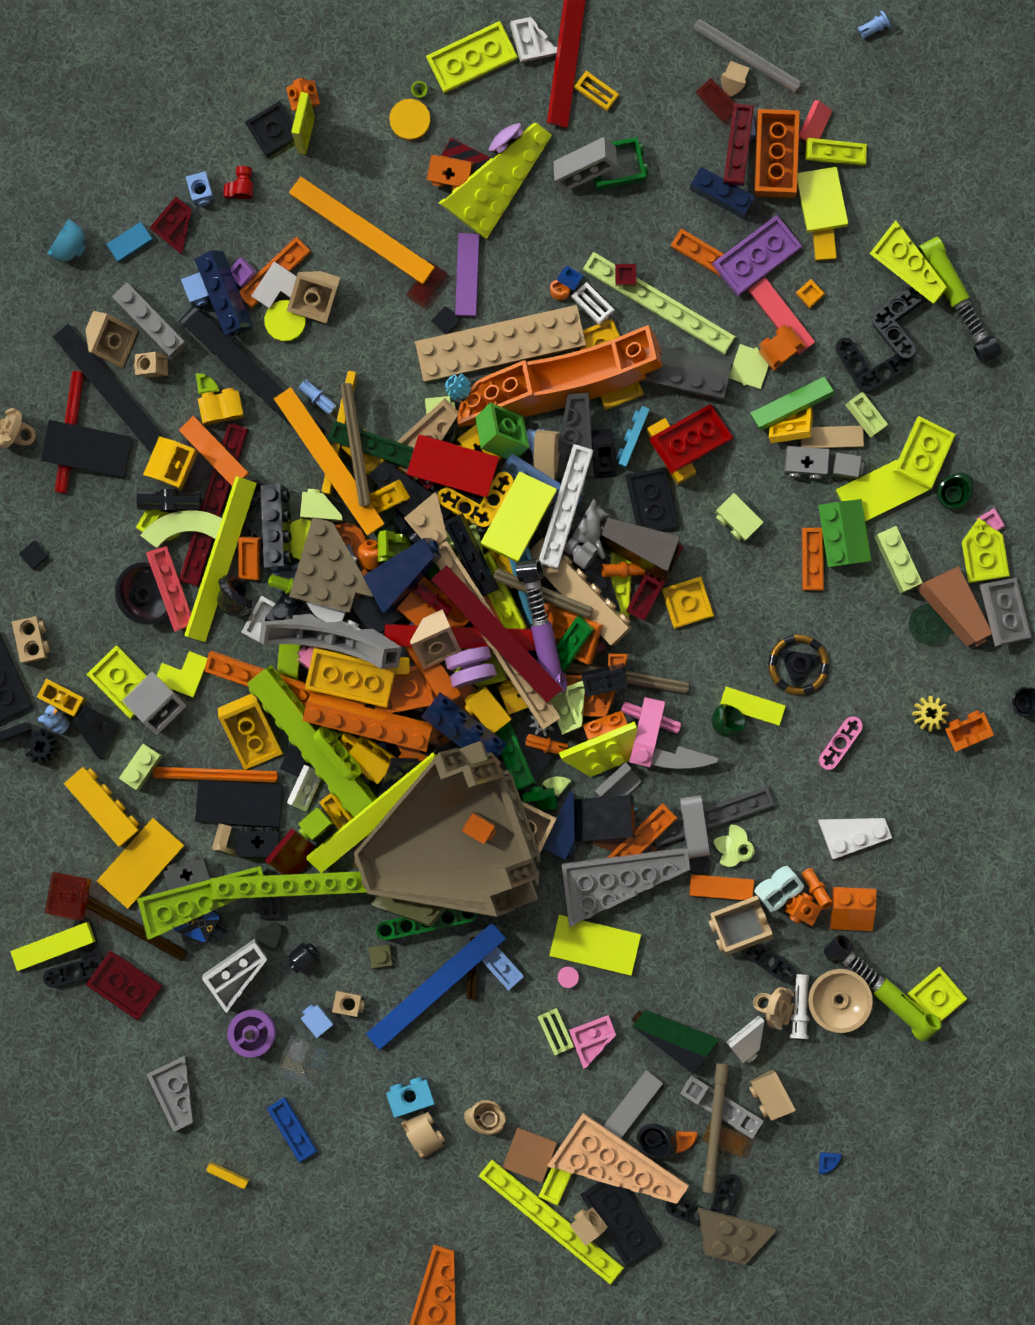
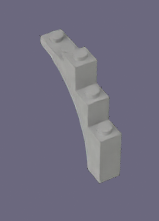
(336, 636)

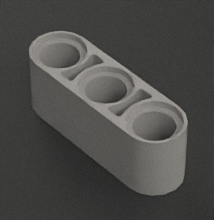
(694, 826)

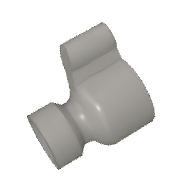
(582, 555)

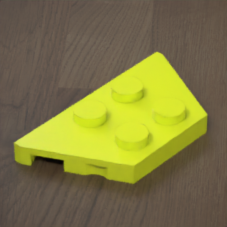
(602, 751)

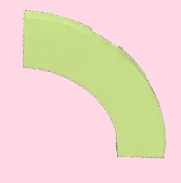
(181, 522)

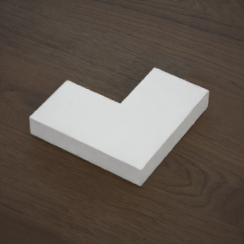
(273, 282)

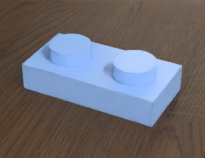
(502, 968)

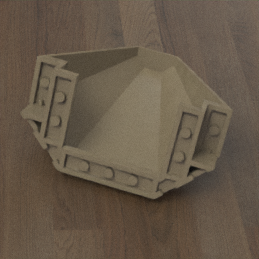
(427, 858)

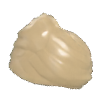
(491, 1117)

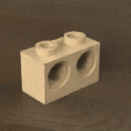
(25, 641)

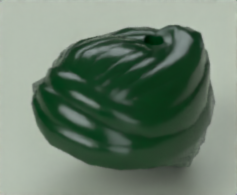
(950, 493)
(728, 721)

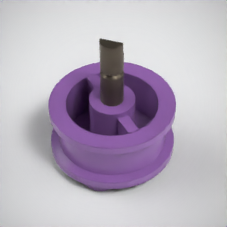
(251, 1033)

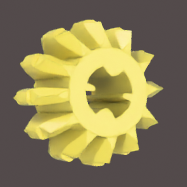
(931, 706)

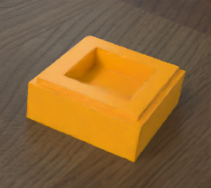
(810, 293)

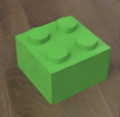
(501, 431)

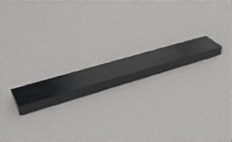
(108, 387)

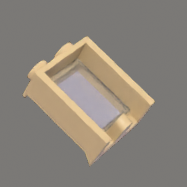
(740, 926)

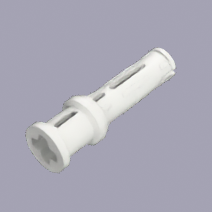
(800, 1015)

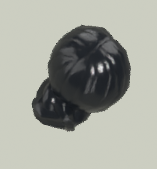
(1024, 702)

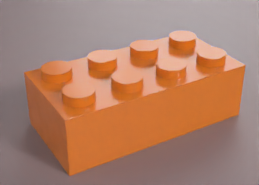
(776, 153)

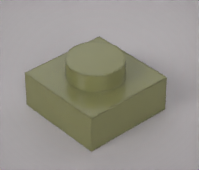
(380, 956)

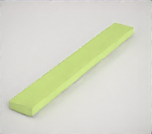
(662, 305)

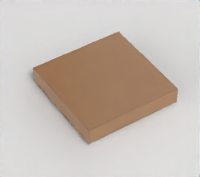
(529, 1154)

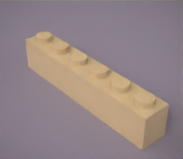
(573, 584)

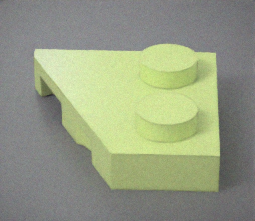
(570, 707)

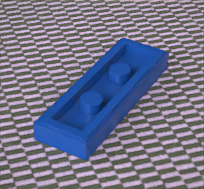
(292, 1129)

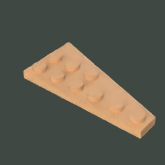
(605, 1157)

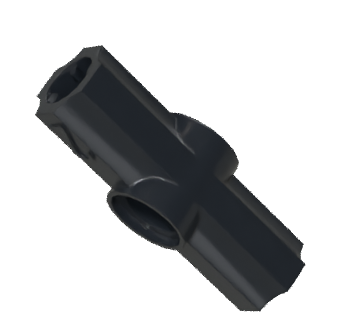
(169, 500)

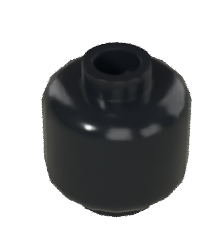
(304, 958)

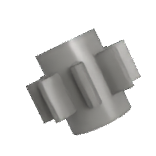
(539, 729)

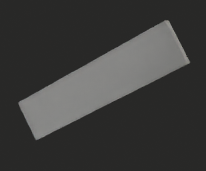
(633, 1104)

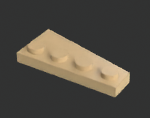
(433, 425)

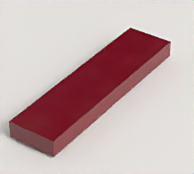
(738, 144)

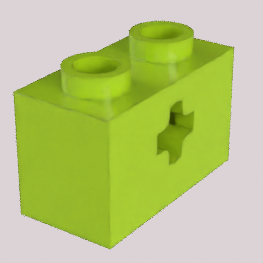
(314, 824)

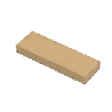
(835, 437)

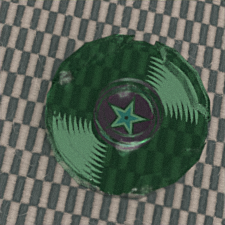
(926, 630)

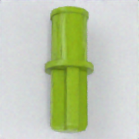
(280, 583)

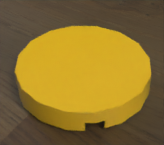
(409, 119)

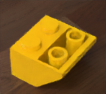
(170, 463)

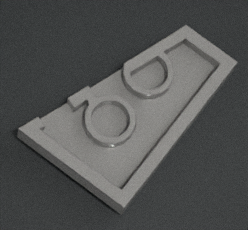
(173, 1092)

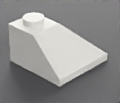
(747, 1040)

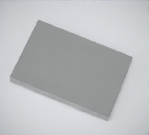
(1005, 611)

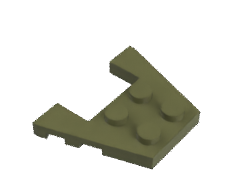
(413, 911)

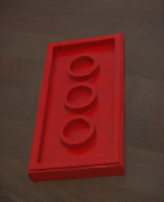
(691, 438)
(452, 466)

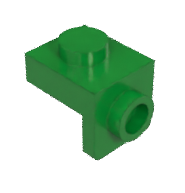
(544, 797)

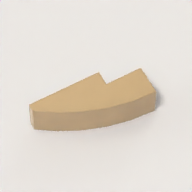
(546, 452)

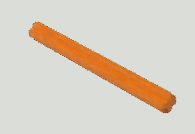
(215, 774)

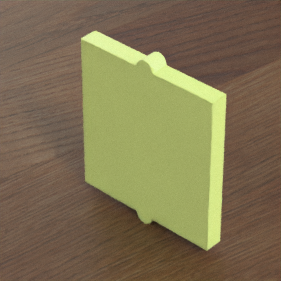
(748, 367)

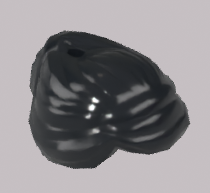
(651, 1141)

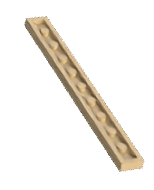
(543, 713)

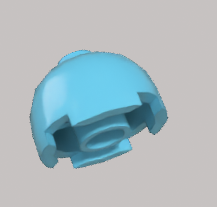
(68, 242)

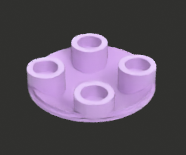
(500, 141)

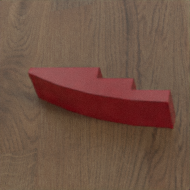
(646, 594)

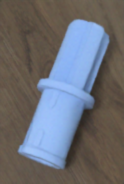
(317, 397)

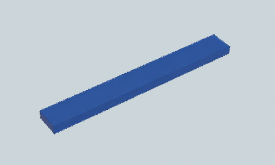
(436, 986)

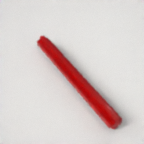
(70, 418)

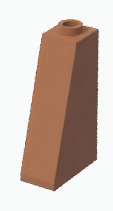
(956, 606)

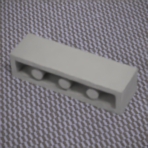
(149, 321)

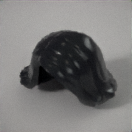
(232, 597)

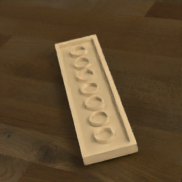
(500, 343)

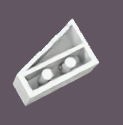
(234, 973)

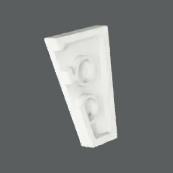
(850, 835)

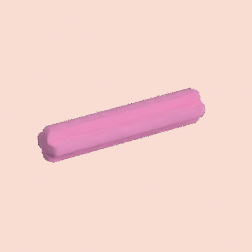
(666, 723)

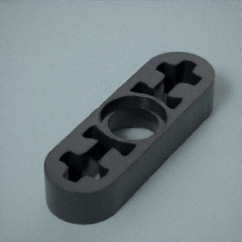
(778, 974)

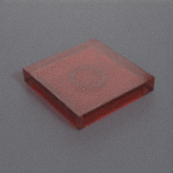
(67, 896)

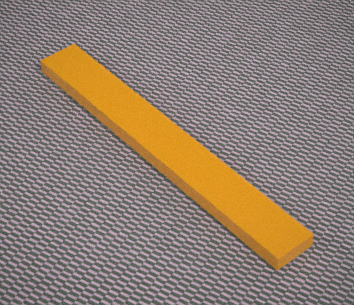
(361, 230)
(327, 459)

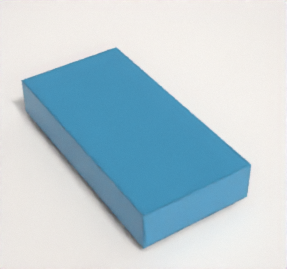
(129, 242)

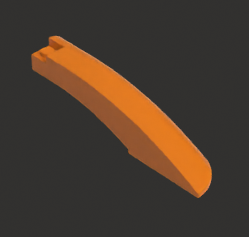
(545, 383)

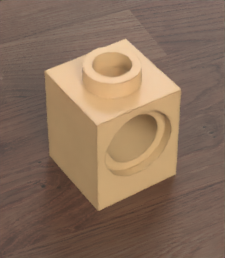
(157, 361)
(338, 1006)
(588, 1225)

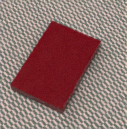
(124, 985)

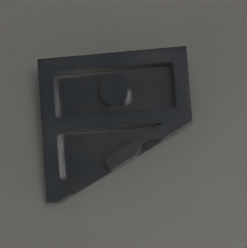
(95, 729)

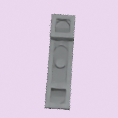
(732, 1112)

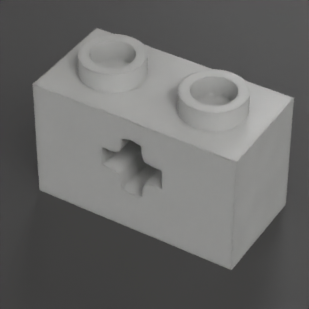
(816, 456)

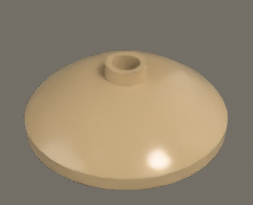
(840, 1016)

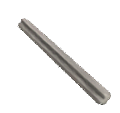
(747, 55)

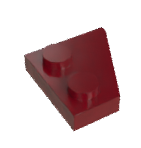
(173, 224)

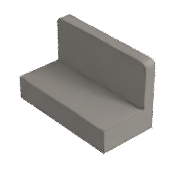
(619, 783)

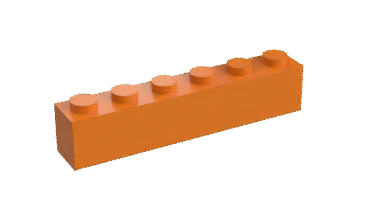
(367, 722)

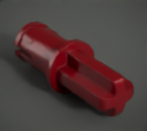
(432, 599)

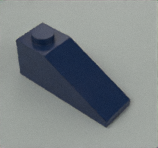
(562, 834)

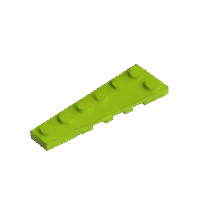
(180, 905)

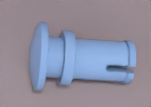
(875, 25)

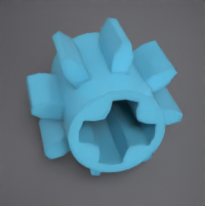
(458, 387)

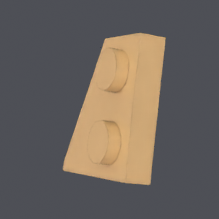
(428, 520)

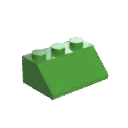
(844, 533)

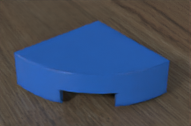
(828, 1161)

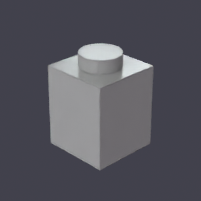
(847, 466)

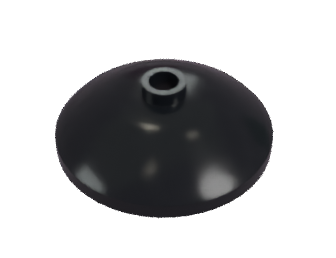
(141, 580)

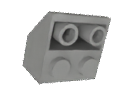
(154, 703)

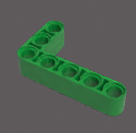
(397, 932)

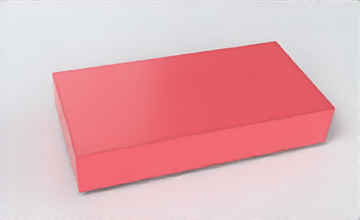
(815, 121)

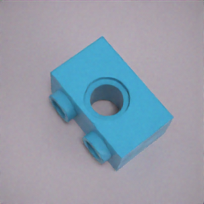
(401, 1106)

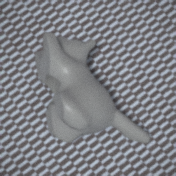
(589, 527)

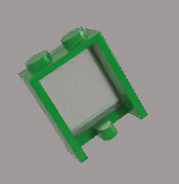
(629, 167)

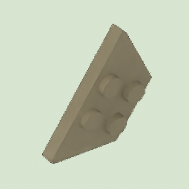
(731, 1236)

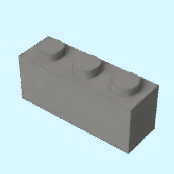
(585, 164)

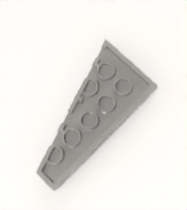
(606, 882)

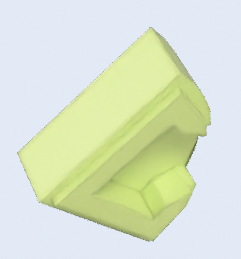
(558, 783)

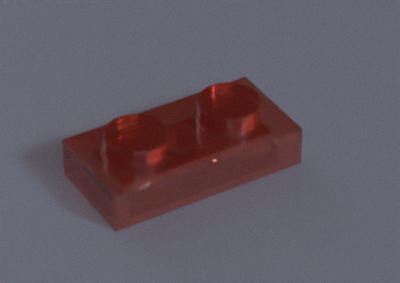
(716, 100)
(422, 293)

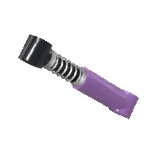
(530, 573)

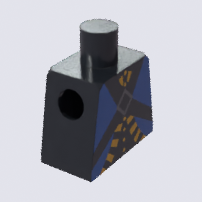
(203, 927)

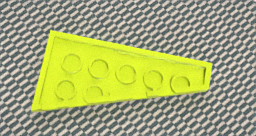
(491, 188)

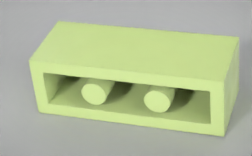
(898, 559)

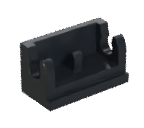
(605, 679)

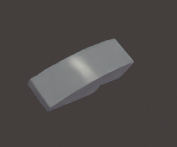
(681, 759)

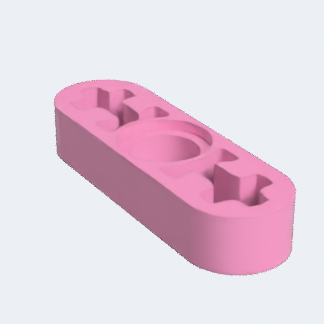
(853, 733)

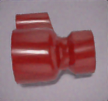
(242, 187)

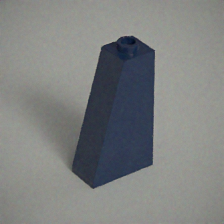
(400, 574)

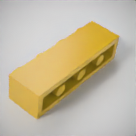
(102, 807)

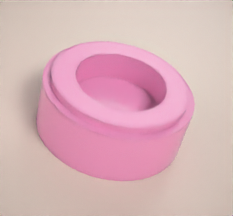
(568, 977)

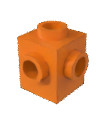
(302, 85)
(802, 909)

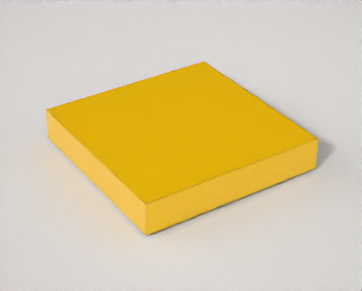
(687, 602)

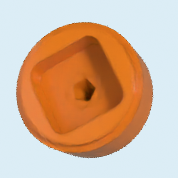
(559, 290)

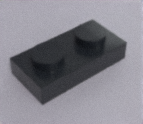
(284, 608)

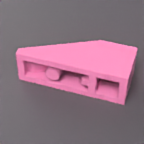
(647, 731)

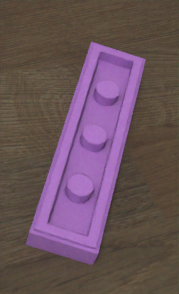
(467, 274)

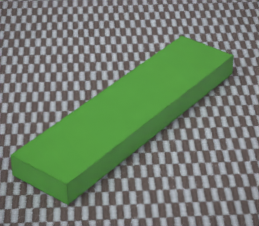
(792, 403)

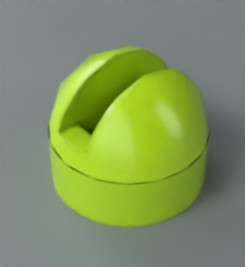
(423, 87)

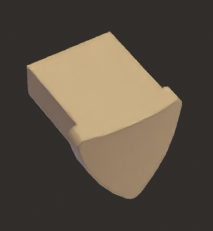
(734, 78)
(221, 840)

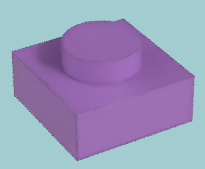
(242, 272)

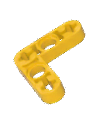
(483, 507)

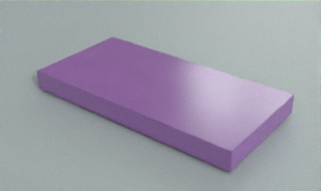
(757, 255)

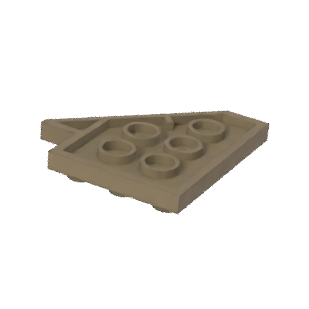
(327, 570)

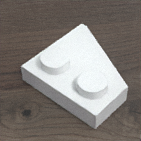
(530, 40)

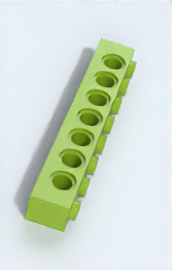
(286, 885)

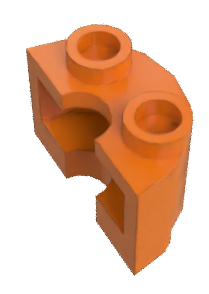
(781, 347)
(969, 731)

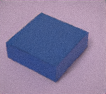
(570, 278)

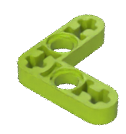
(328, 743)

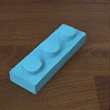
(632, 437)

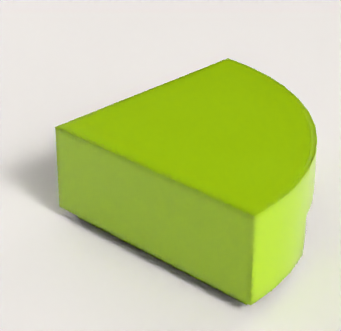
(206, 384)

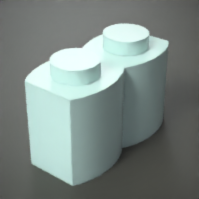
(781, 886)

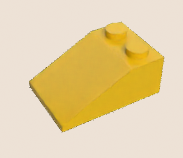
(249, 731)

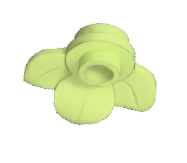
(731, 845)

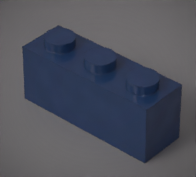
(724, 195)

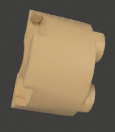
(422, 1134)

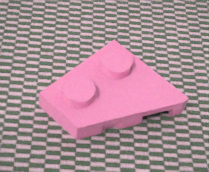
(592, 1038)

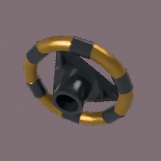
(798, 664)

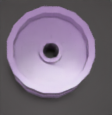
(470, 665)

